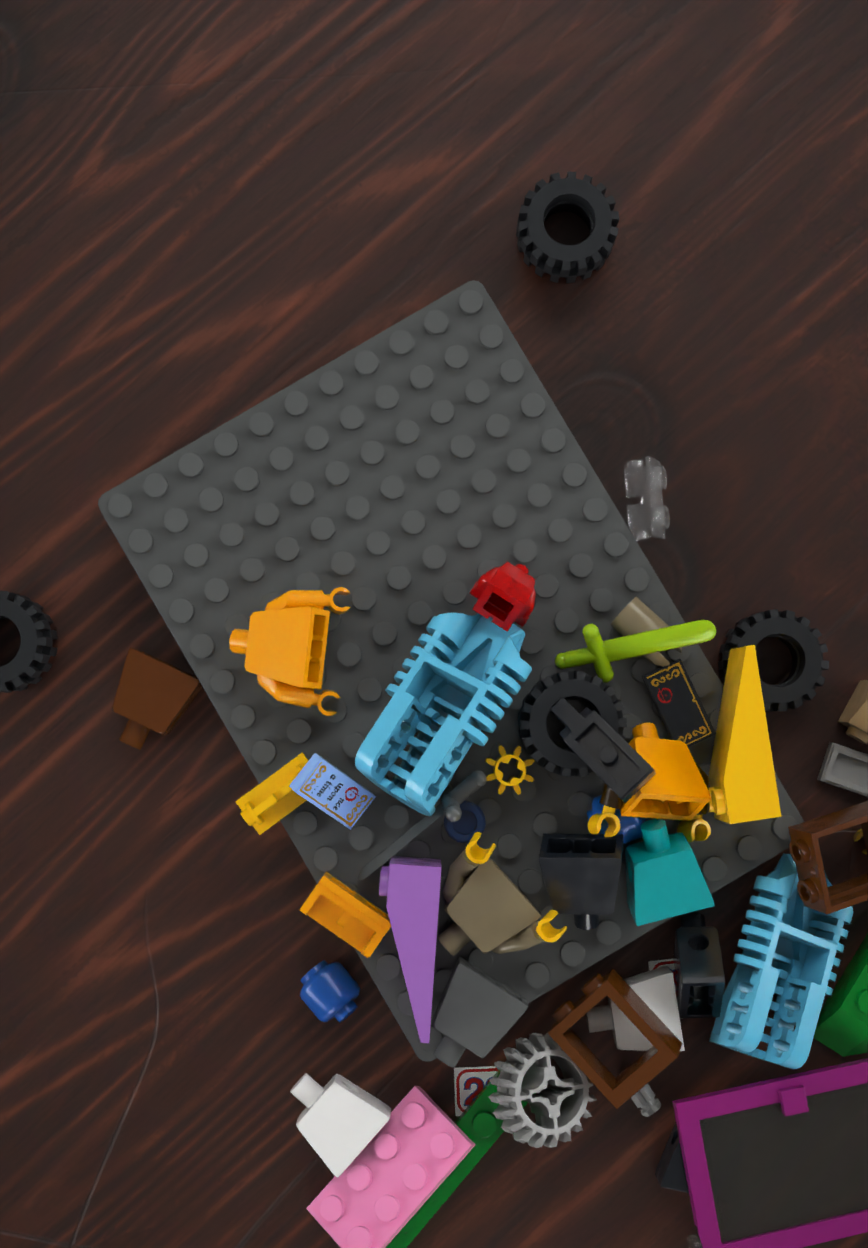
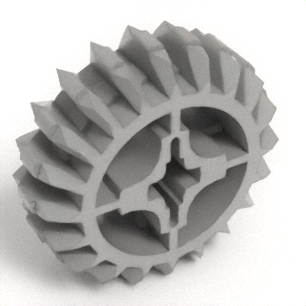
(555, 1107)

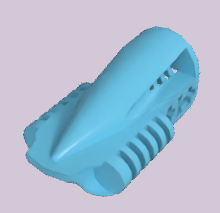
(446, 699)
(783, 955)

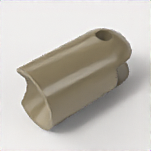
(640, 618)

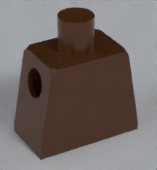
(152, 696)

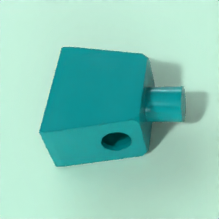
(663, 876)

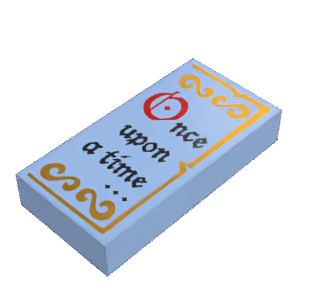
(332, 791)

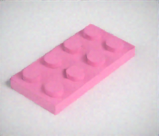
(392, 1175)

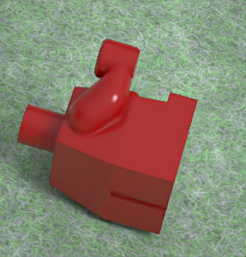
(505, 595)

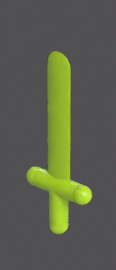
(634, 645)

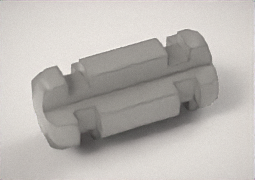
(645, 1099)

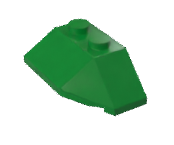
(845, 1013)

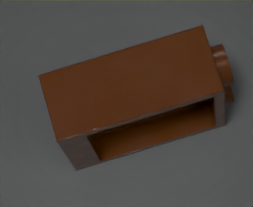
(809, 865)
(644, 1069)

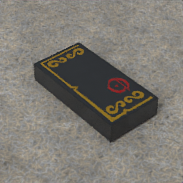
(678, 704)

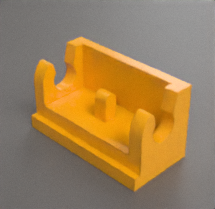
(347, 914)

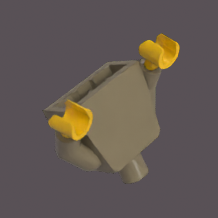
(490, 907)

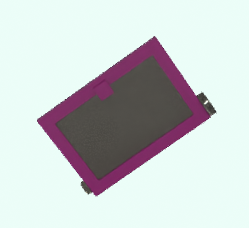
(778, 1159)

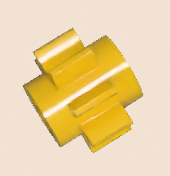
(512, 781)

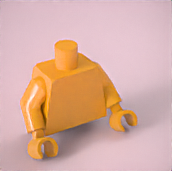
(289, 646)

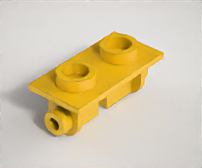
(272, 797)

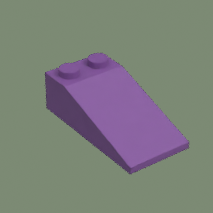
(413, 910)

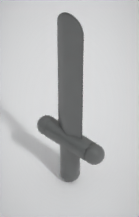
(449, 805)

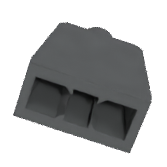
(474, 1013)

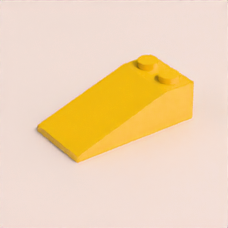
(742, 760)

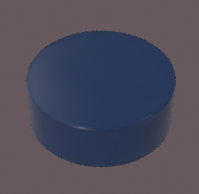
(469, 823)

